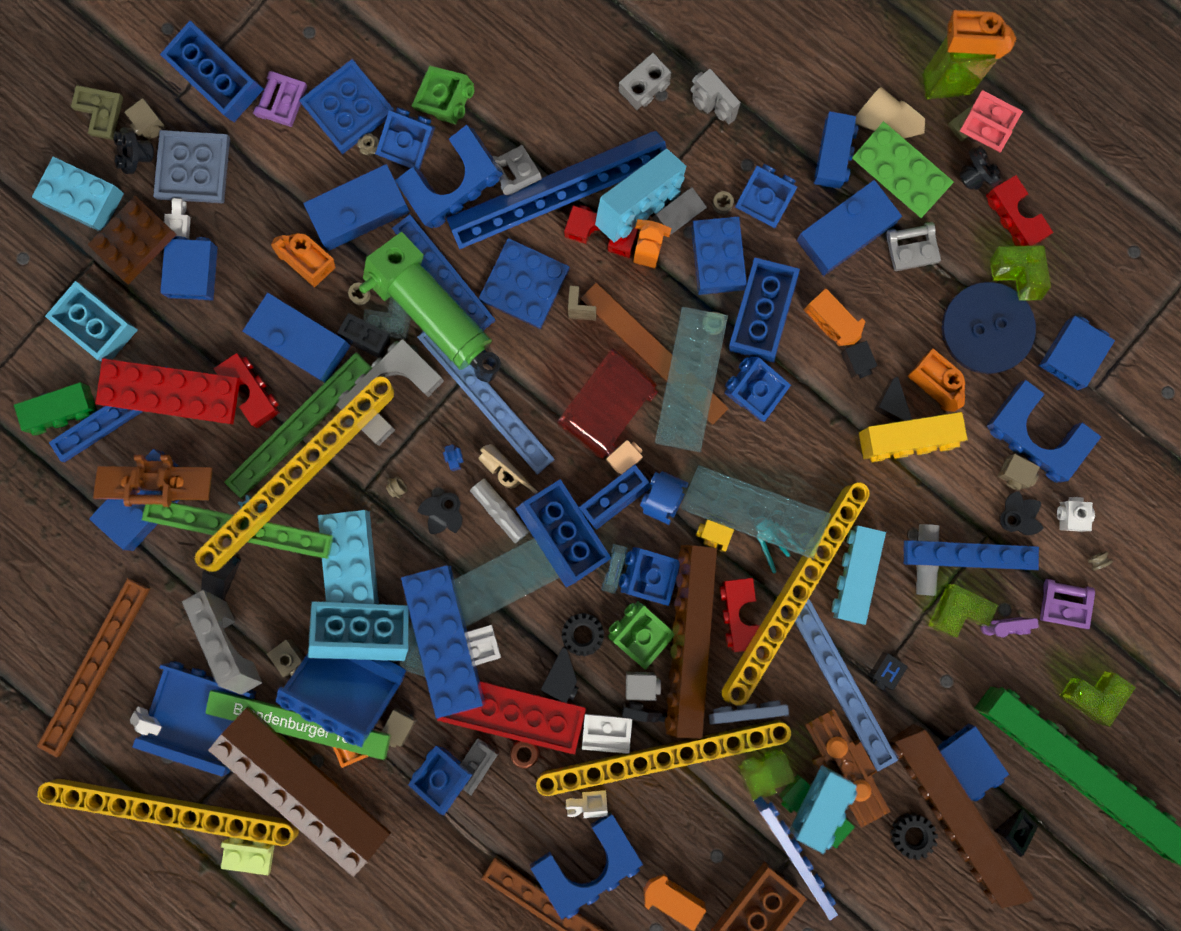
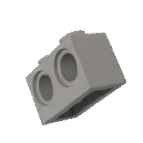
(640, 79)
(642, 686)

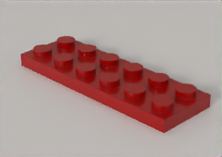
(167, 391)
(524, 718)

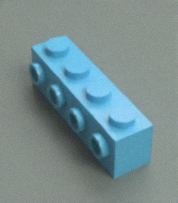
(858, 575)

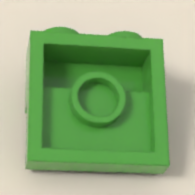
(444, 94)
(640, 634)

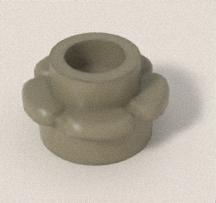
(368, 150)
(396, 487)

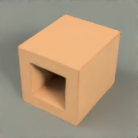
(625, 457)

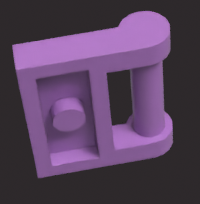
(286, 102)
(1064, 611)
(1017, 625)

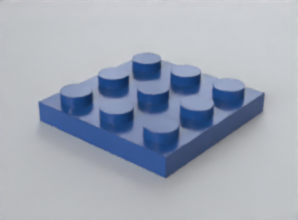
(346, 106)
(524, 283)

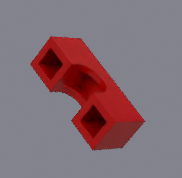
(1005, 201)
(582, 225)
(259, 406)
(735, 595)

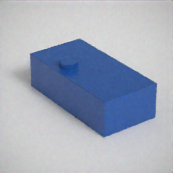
(211, 71)
(356, 207)
(849, 228)
(764, 309)
(296, 338)
(125, 523)
(563, 533)

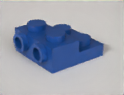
(405, 138)
(767, 195)
(756, 387)
(649, 576)
(440, 779)

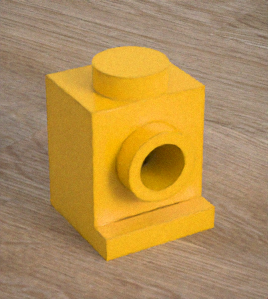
(715, 534)

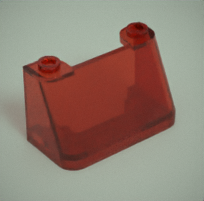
(607, 404)

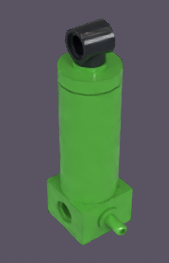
(398, 273)

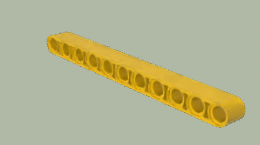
(293, 485)
(787, 599)
(675, 760)
(157, 814)

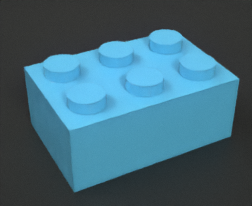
(78, 194)
(91, 322)
(823, 809)

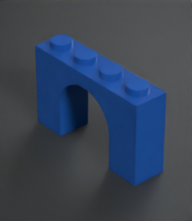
(479, 173)
(1010, 425)
(568, 895)

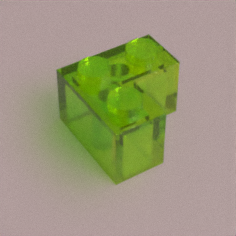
(1024, 265)
(957, 606)
(1102, 701)
(766, 774)

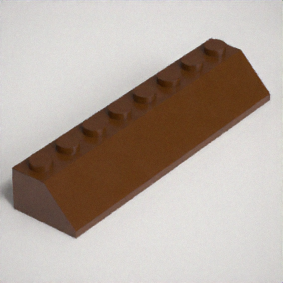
(300, 791)
(960, 817)

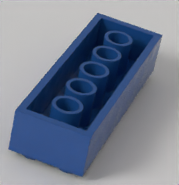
(443, 641)

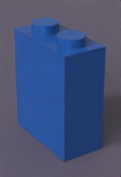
(189, 269)
(1077, 352)
(973, 762)

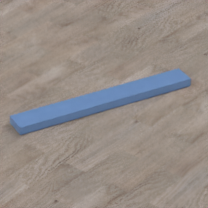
(495, 410)
(844, 687)

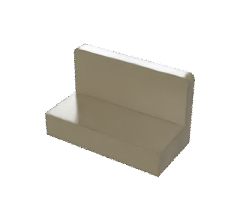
(578, 311)

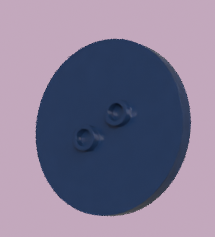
(988, 328)

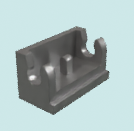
(680, 210)
(477, 763)

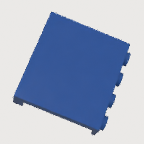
(342, 694)
(181, 711)

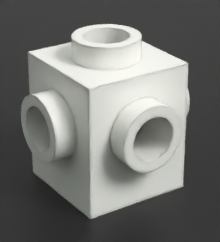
(1075, 515)

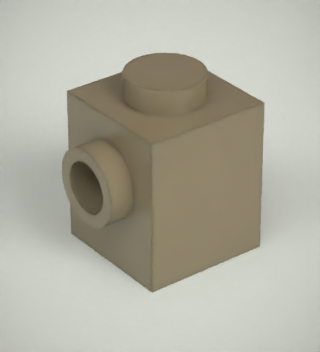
(144, 120)
(1018, 472)
(286, 657)
(399, 727)

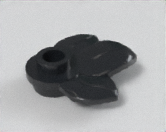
(1023, 514)
(439, 515)

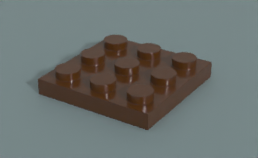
(131, 239)

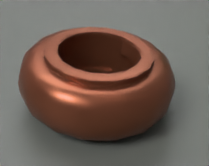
(520, 763)

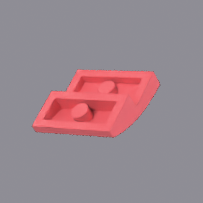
(991, 121)

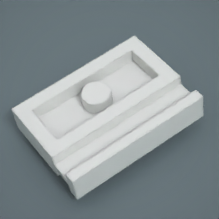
(484, 645)
(607, 733)

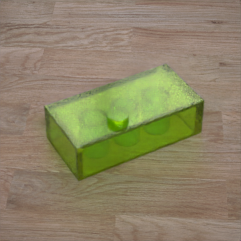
(955, 73)

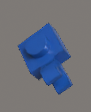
(453, 457)

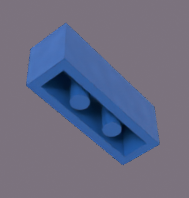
(835, 150)
(615, 497)

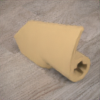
(896, 114)
(496, 461)

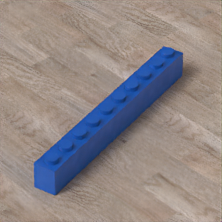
(554, 190)

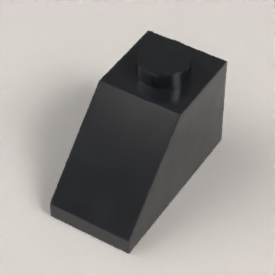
(562, 678)

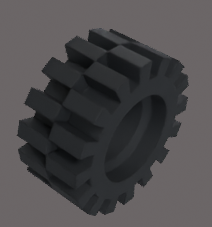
(568, 634)
(920, 849)

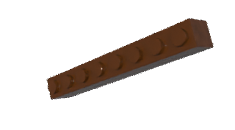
(691, 641)

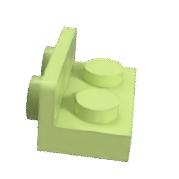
(247, 856)

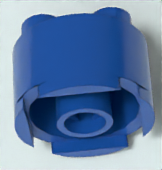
(664, 497)

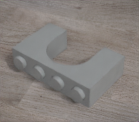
(399, 361)
(209, 618)

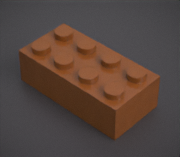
(763, 904)

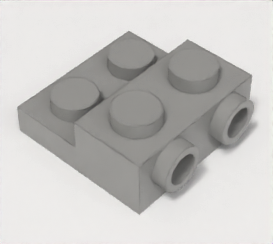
(712, 94)

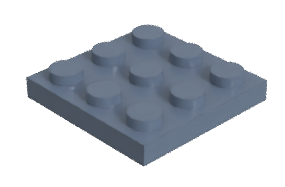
(191, 166)
(748, 712)

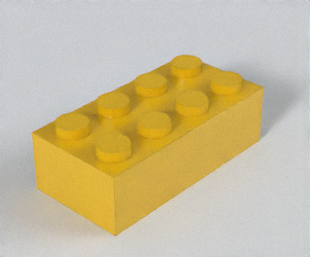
(916, 435)

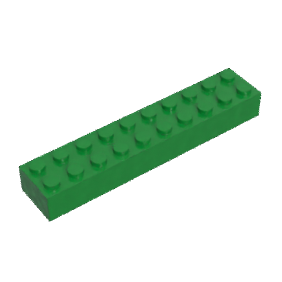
(1083, 772)

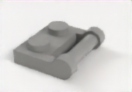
(521, 168)
(913, 254)

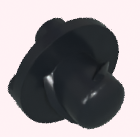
(131, 150)
(980, 170)

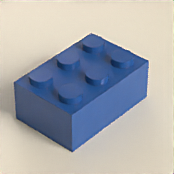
(718, 255)

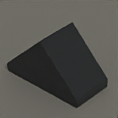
(893, 402)
(220, 581)
(1017, 832)

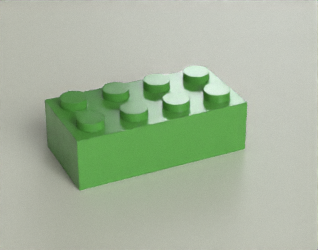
(902, 169)

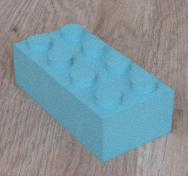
(640, 195)
(351, 563)
(358, 631)

